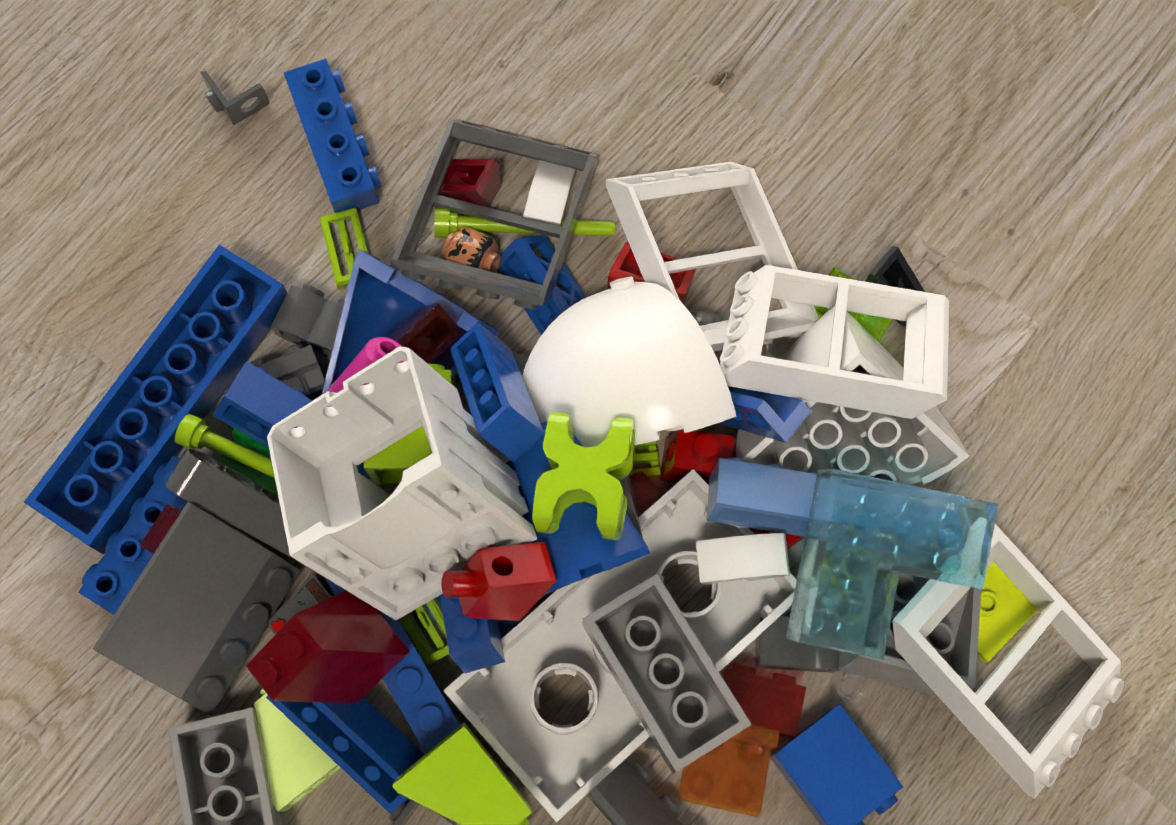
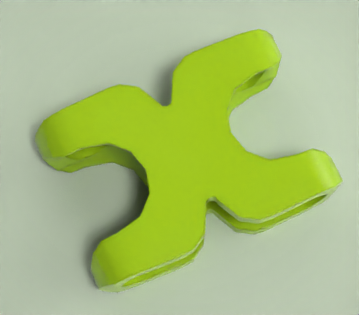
(584, 475)

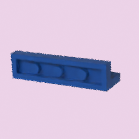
(522, 263)
(766, 413)

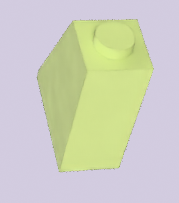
(291, 758)

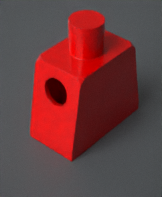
(694, 451)
(501, 581)

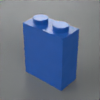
(837, 771)

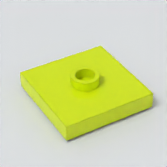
(1002, 612)

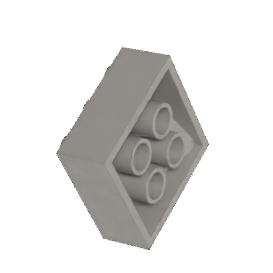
(952, 638)

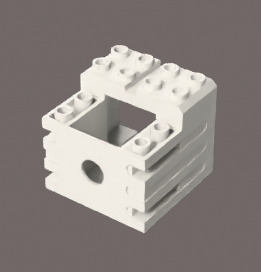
(435, 520)

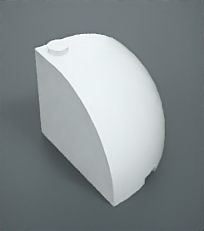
(628, 357)
(854, 438)

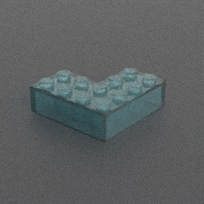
(861, 540)

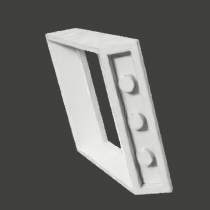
(769, 241)
(925, 343)
(1084, 712)

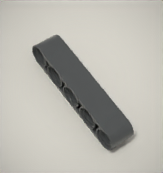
(229, 497)

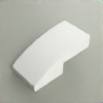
(549, 193)
(743, 558)

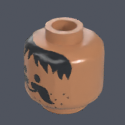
(472, 249)

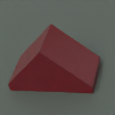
(472, 181)

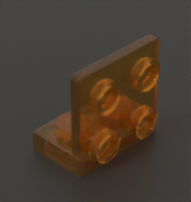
(732, 773)

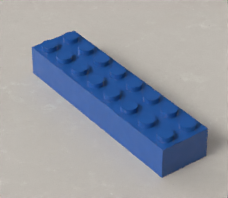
(172, 375)

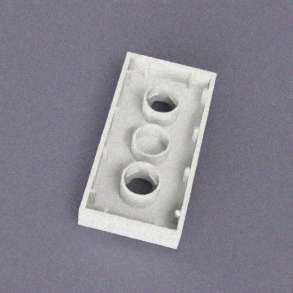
(567, 760)

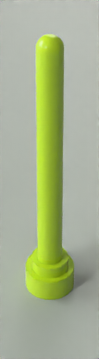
(447, 222)
(194, 433)

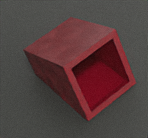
(329, 653)

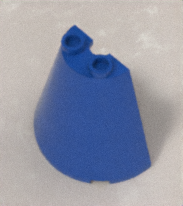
(378, 304)
(577, 545)

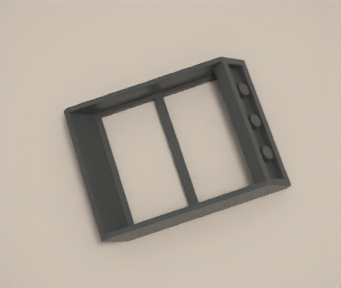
(488, 283)

